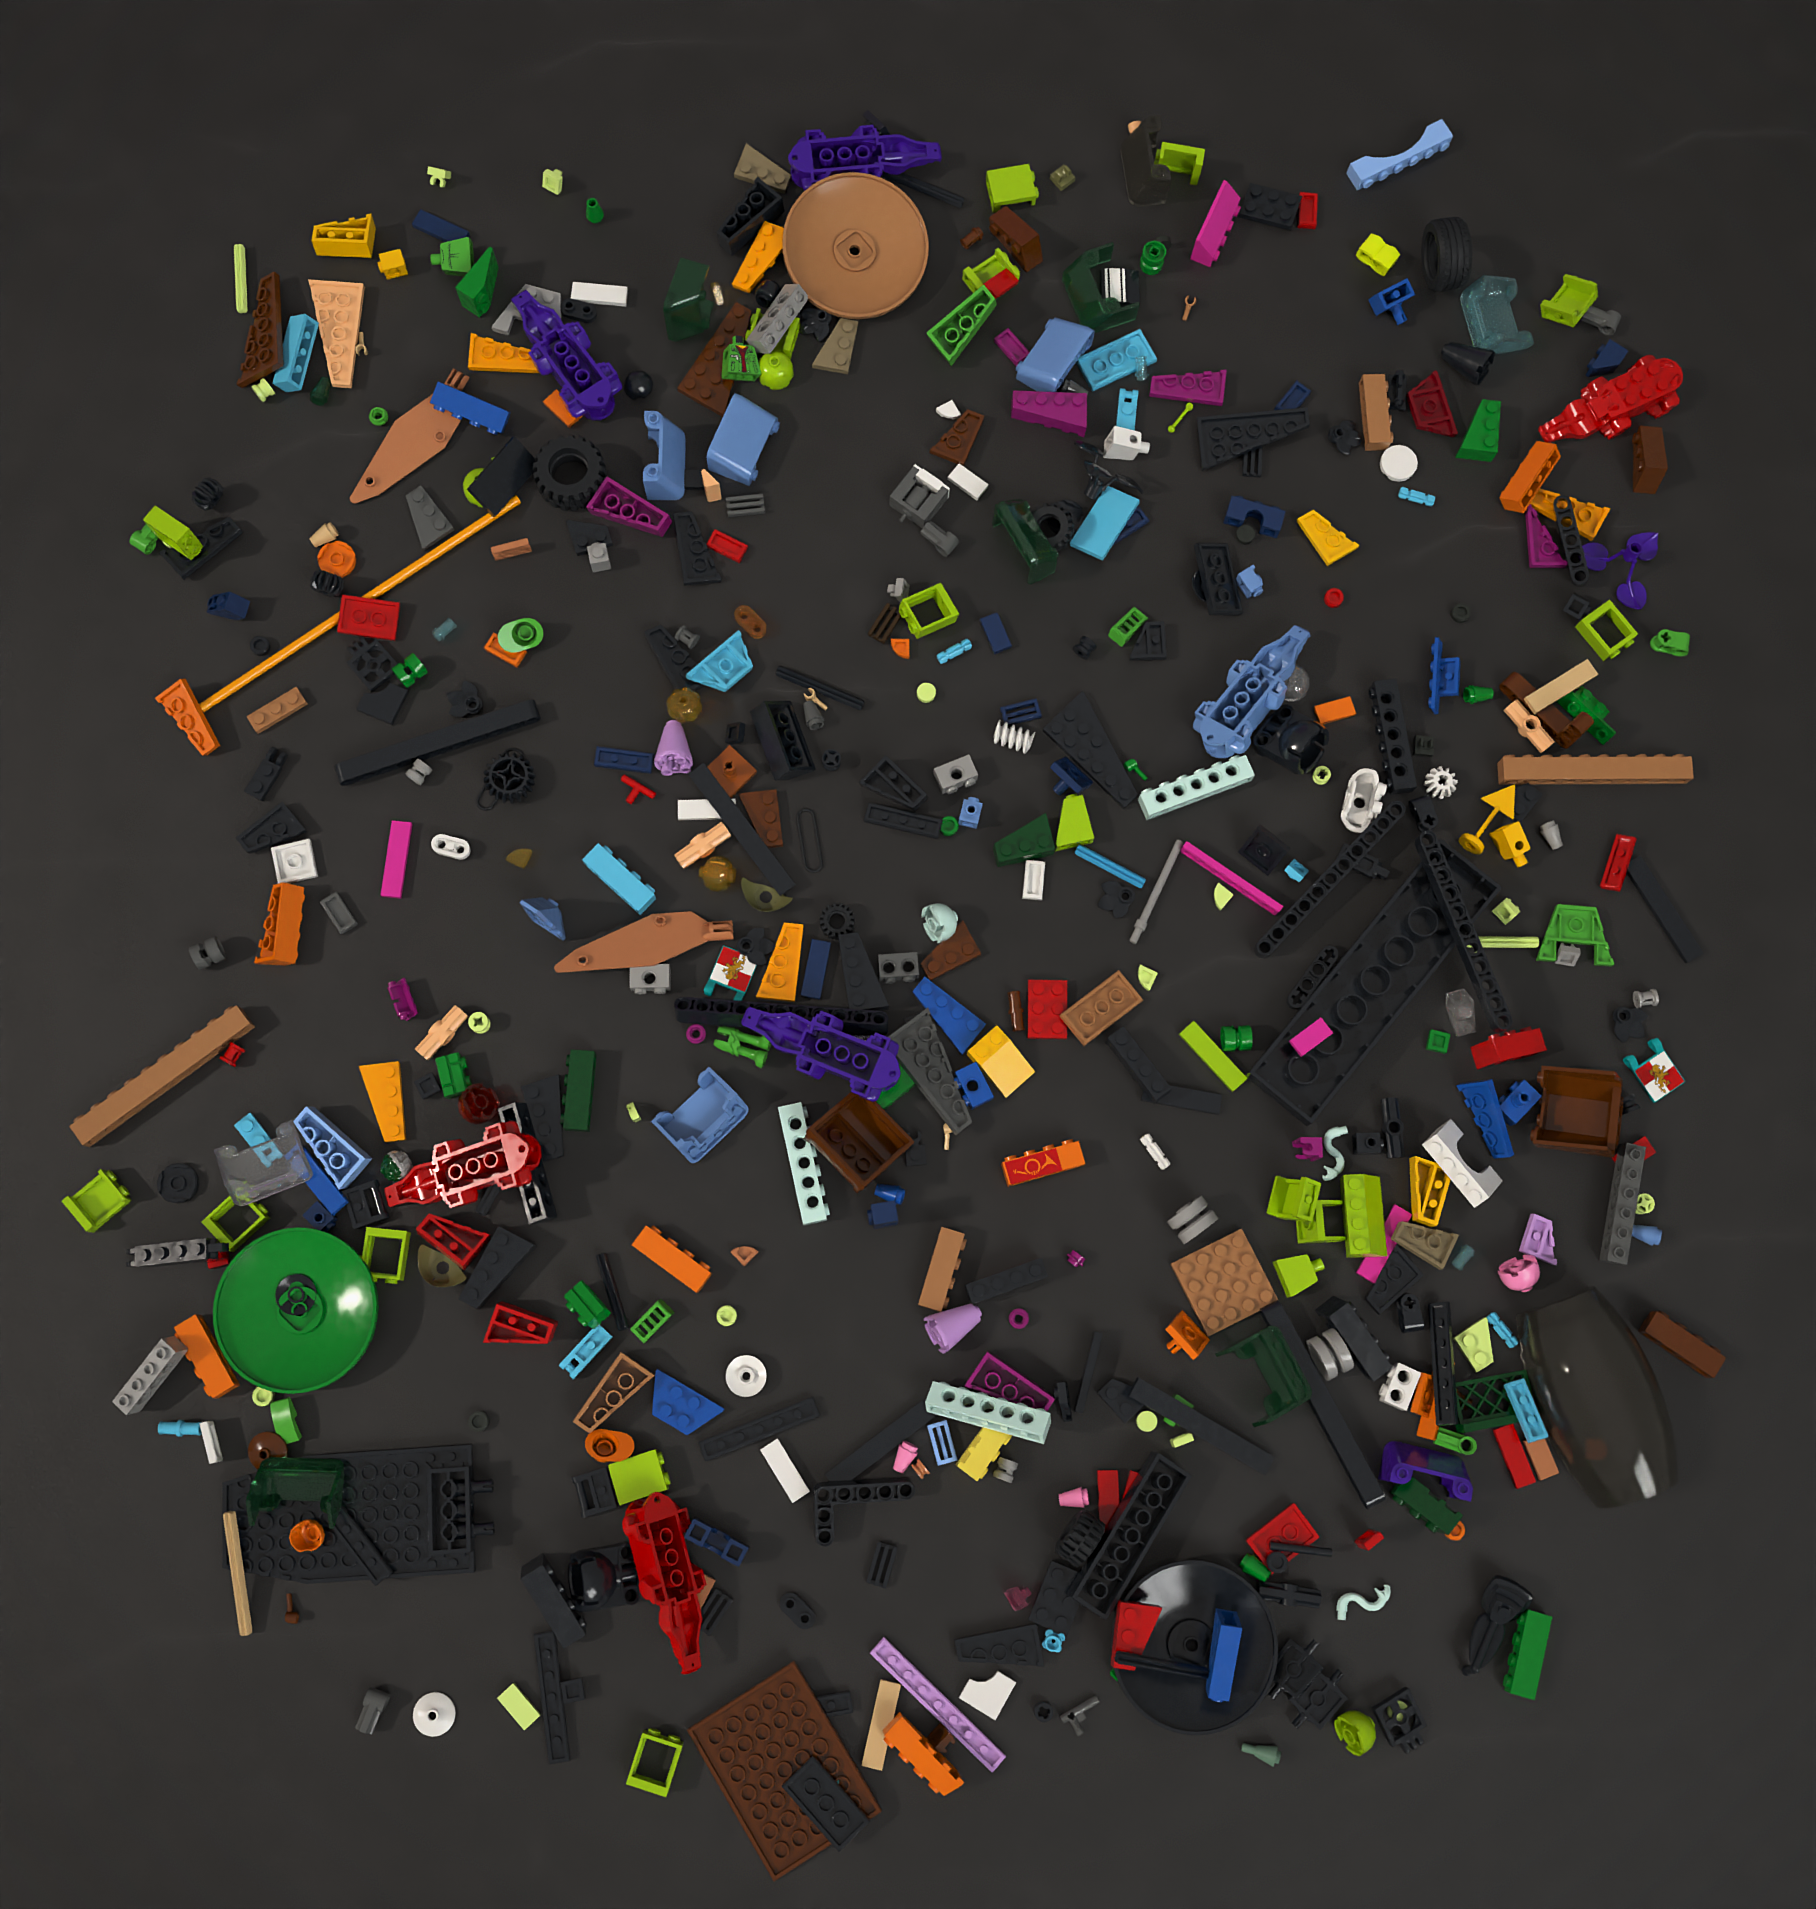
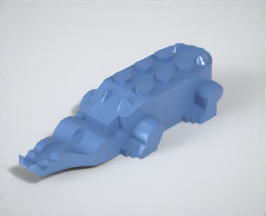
(1251, 694)

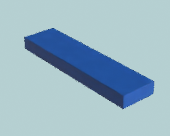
(325, 1188)

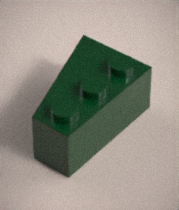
(1026, 843)
(1425, 1506)

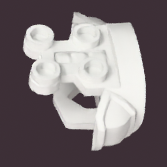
(1362, 785)

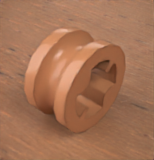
(920, 1469)

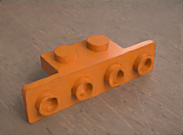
(1424, 1405)

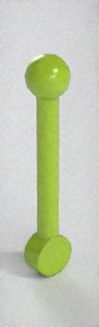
(1189, 407)

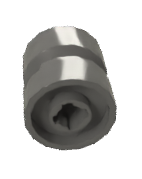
(213, 949)

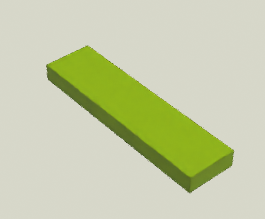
(1213, 1056)

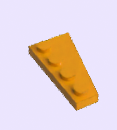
(760, 257)
(1587, 515)

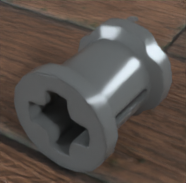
(680, 635)

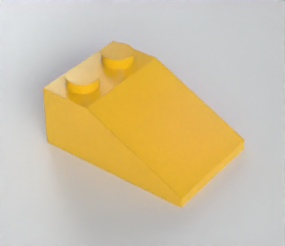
(1000, 1061)

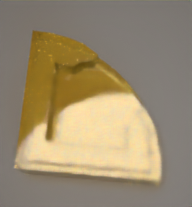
(717, 293)
(519, 857)

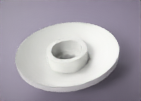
(735, 1373)
(444, 1710)

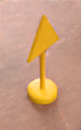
(1501, 801)

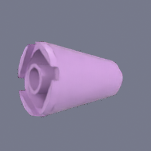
(952, 1325)

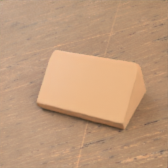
(711, 487)

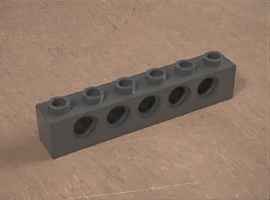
(1622, 1204)

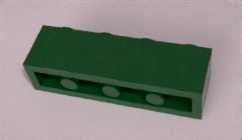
(579, 1090)

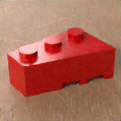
(1508, 1047)
(453, 1240)
(519, 1325)
(1133, 1628)

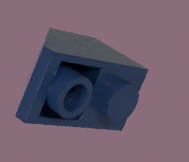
(1608, 359)
(228, 606)

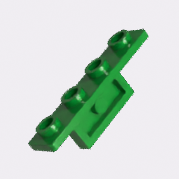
(1584, 701)

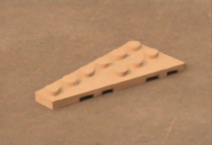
(339, 317)

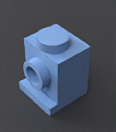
(1249, 582)
(970, 819)

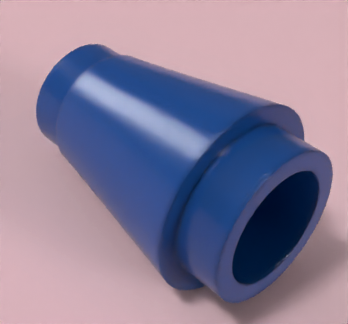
(890, 1193)

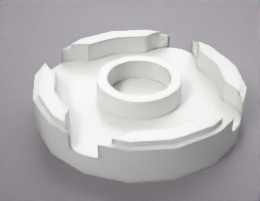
(1398, 463)

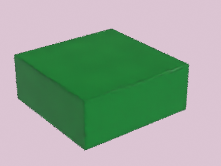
(1438, 1041)

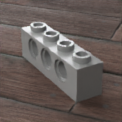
(777, 318)
(150, 1375)

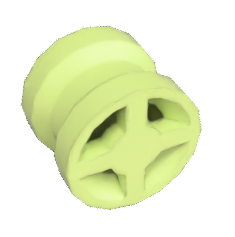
(263, 390)
(482, 1025)
(1647, 1203)

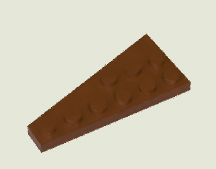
(264, 337)
(704, 379)

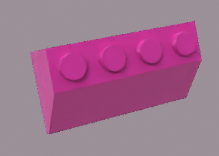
(1216, 225)

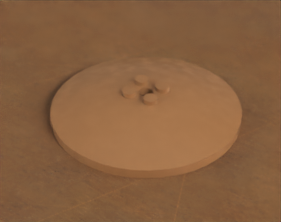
(861, 214)

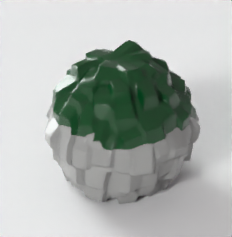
(396, 1165)

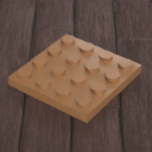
(1224, 1282)

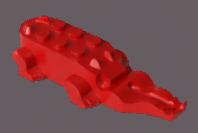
(1611, 404)
(459, 1171)
(667, 1573)

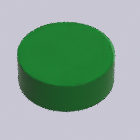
(949, 826)

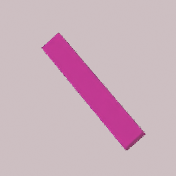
(1231, 878)

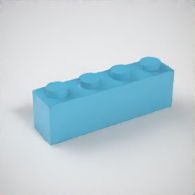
(296, 352)
(619, 879)

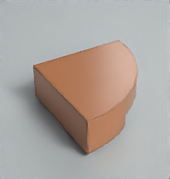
(744, 1254)

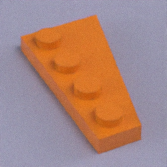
(186, 710)

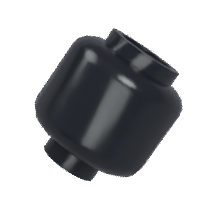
(766, 293)

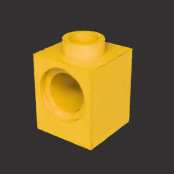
(392, 264)

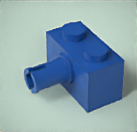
(1392, 299)
(1518, 1101)

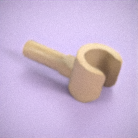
(361, 345)
(813, 697)
(947, 1130)

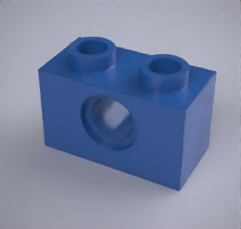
(973, 1074)

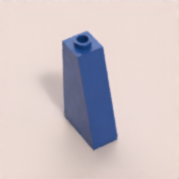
(1223, 1654)

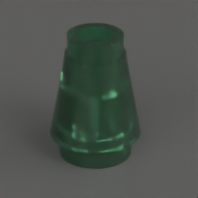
(320, 393)

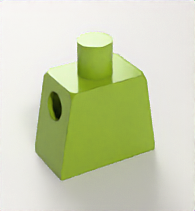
(1297, 1273)

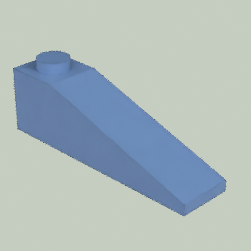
(545, 914)

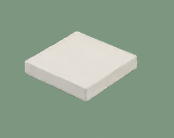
(294, 861)

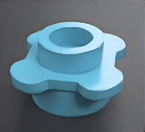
(1053, 1646)

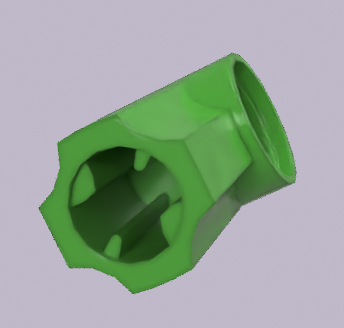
(144, 540)
(1453, 1440)

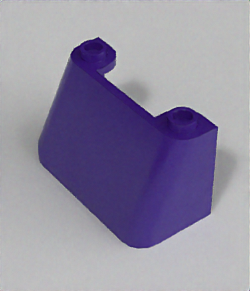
(1402, 1458)

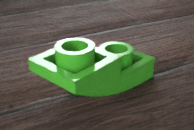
(283, 1420)

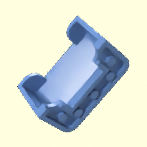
(1054, 355)
(740, 440)
(667, 477)
(703, 1117)

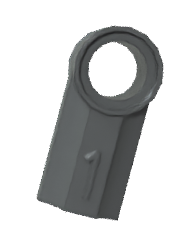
(1605, 321)
(943, 541)
(374, 1704)

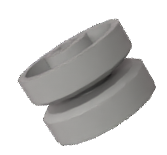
(1190, 1217)
(1330, 1354)

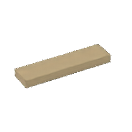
(1560, 686)
(882, 1715)

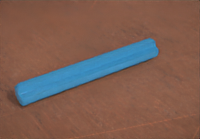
(1110, 866)

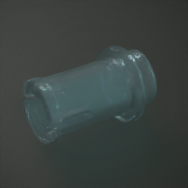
(1141, 368)
(443, 630)
(1463, 1257)

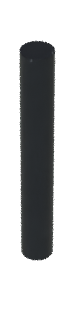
(1303, 1549)

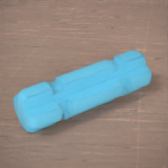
(1416, 496)
(954, 651)
(1503, 1331)

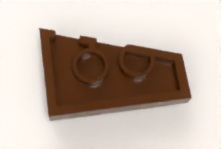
(959, 440)
(764, 815)
(951, 953)

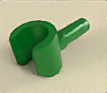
(1132, 764)

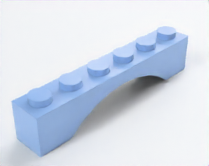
(1371, 169)

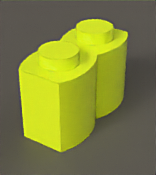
(1378, 254)

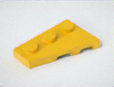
(1325, 538)

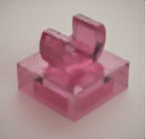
(1017, 1597)

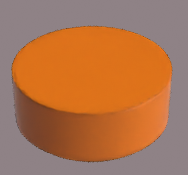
(1458, 1532)

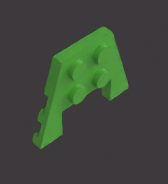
(1575, 926)

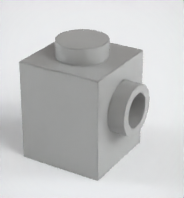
(599, 557)

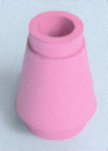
(905, 1455)
(1074, 1498)

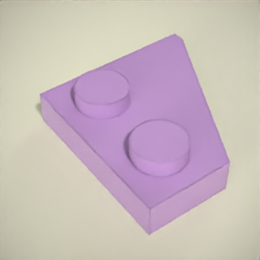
(1539, 1239)

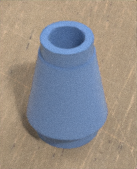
(1647, 1234)

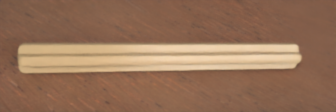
(237, 1573)

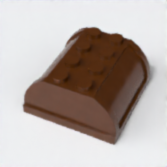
(858, 1139)

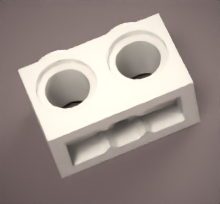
(1404, 1389)

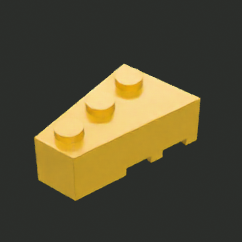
(346, 238)
(1428, 1190)

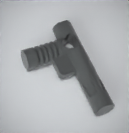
(1079, 1715)

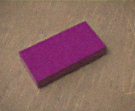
(1011, 346)

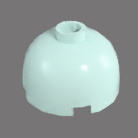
(940, 921)

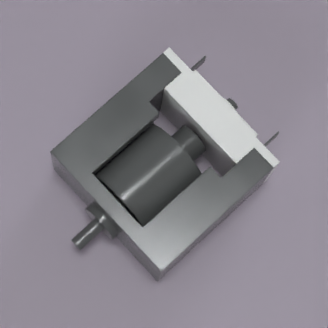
(915, 501)

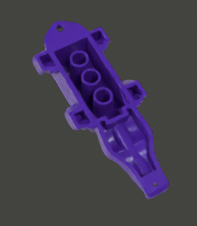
(860, 153)
(561, 350)
(824, 1048)

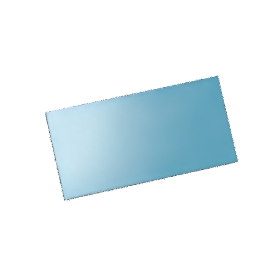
(1114, 360)
(1104, 523)

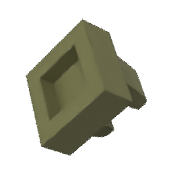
(1062, 177)

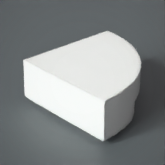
(948, 410)

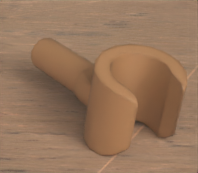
(1188, 307)

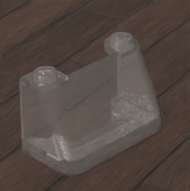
(264, 1167)

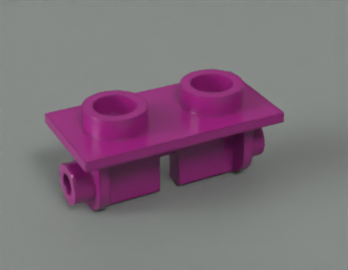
(405, 1007)

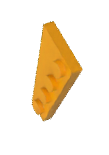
(495, 356)
(783, 968)
(386, 1096)

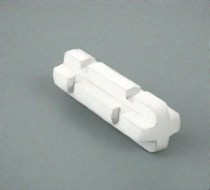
(1155, 1151)

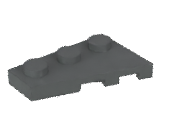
(428, 518)

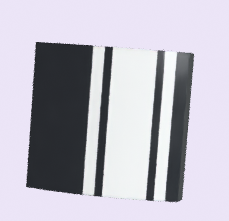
(1120, 284)

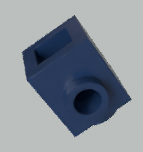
(320, 1217)

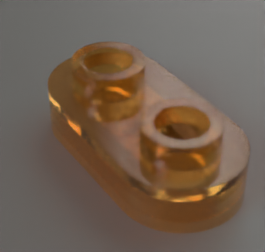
(751, 622)

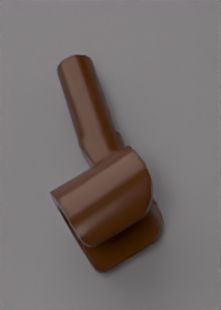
(290, 1616)

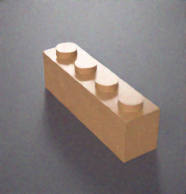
(1375, 412)
(941, 1269)

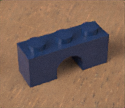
(1268, 517)
(882, 1214)
(716, 1541)

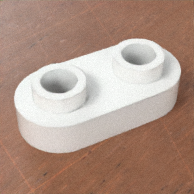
(451, 847)

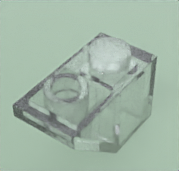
(1461, 1012)

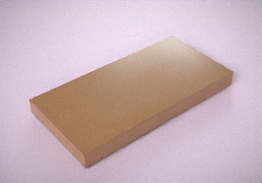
(1101, 1008)

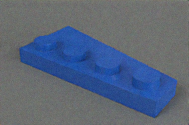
(952, 1017)
(1488, 1115)

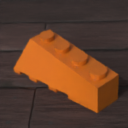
(282, 926)
(927, 1761)

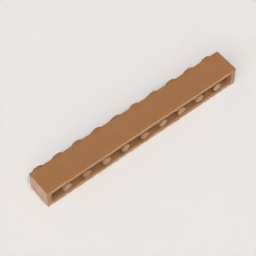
(1595, 770)
(161, 1076)

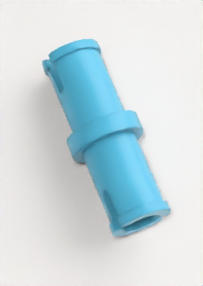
(179, 1428)

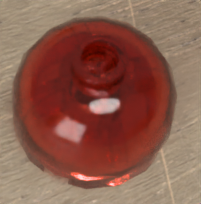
(478, 1104)

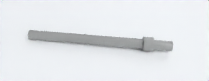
(1141, 924)

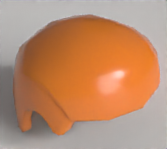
(307, 1535)

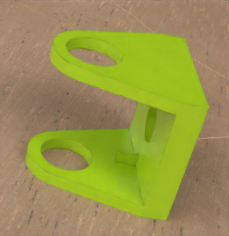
(1314, 1231)

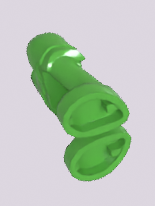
(734, 1047)

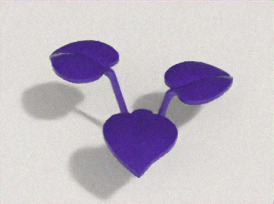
(1640, 546)

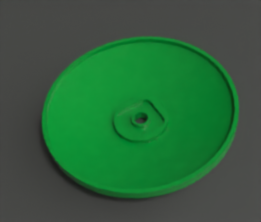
(293, 1350)

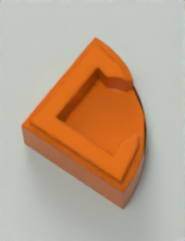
(901, 647)

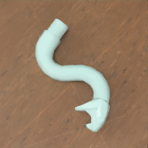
(1329, 1135)
(1370, 1606)

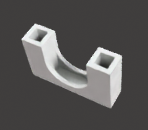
(1443, 1149)

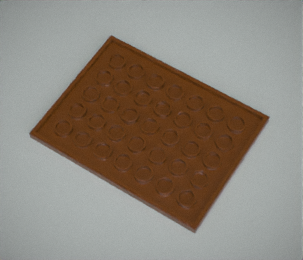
(758, 1746)

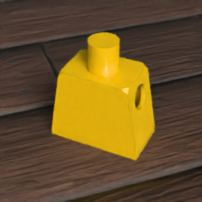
(1511, 842)

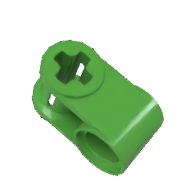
(1671, 642)

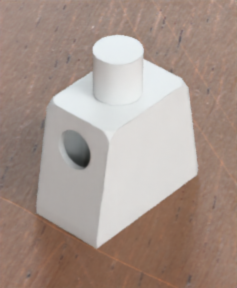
(1124, 444)

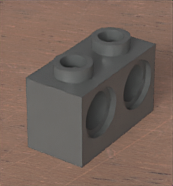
(897, 961)

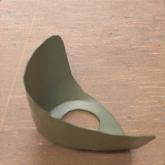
(752, 894)
(427, 1264)

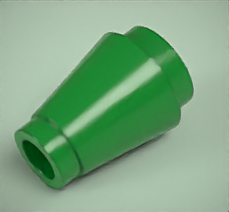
(593, 211)
(1477, 694)
(1254, 1567)

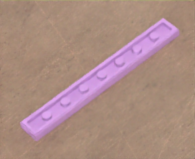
(938, 1704)

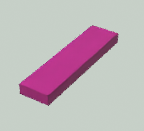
(396, 859)
(1372, 1266)

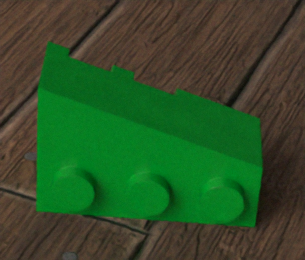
(1482, 434)

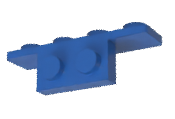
(1445, 676)

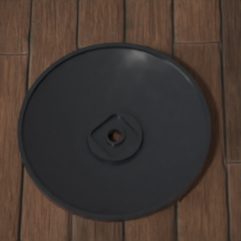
(1188, 1598)

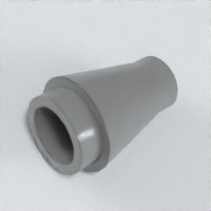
(1551, 833)

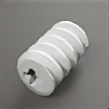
(1013, 737)

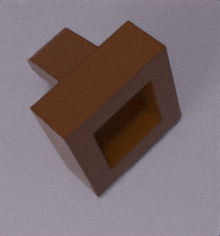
(940, 1738)

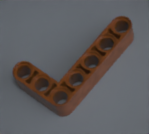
(1551, 719)

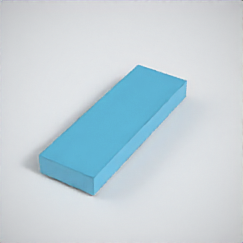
(1526, 1410)

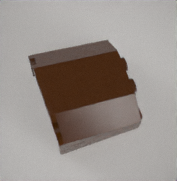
(1579, 1111)

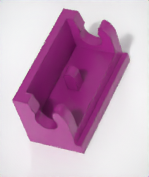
(1311, 1148)

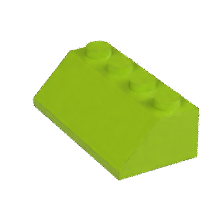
(1363, 1216)

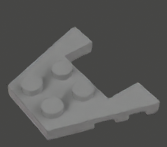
(545, 297)

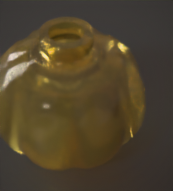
(684, 705)
(717, 873)

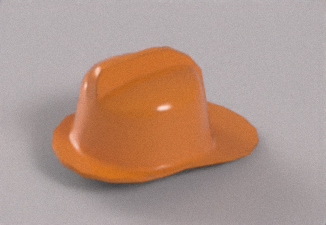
(609, 1445)

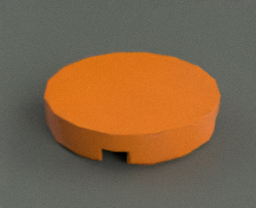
(337, 558)

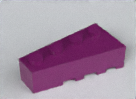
(1052, 409)
(625, 507)
(1001, 1380)

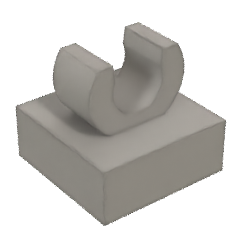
(899, 590)
(1567, 955)

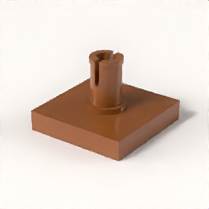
(731, 770)

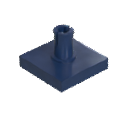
(1070, 776)

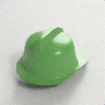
(520, 635)

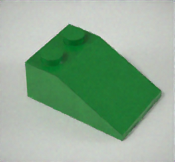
(478, 284)

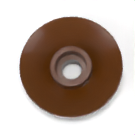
(270, 1443)

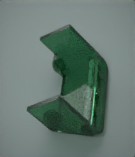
(1085, 297)
(685, 304)
(1027, 536)
(1279, 1369)
(298, 1481)

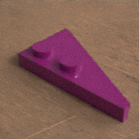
(1541, 548)

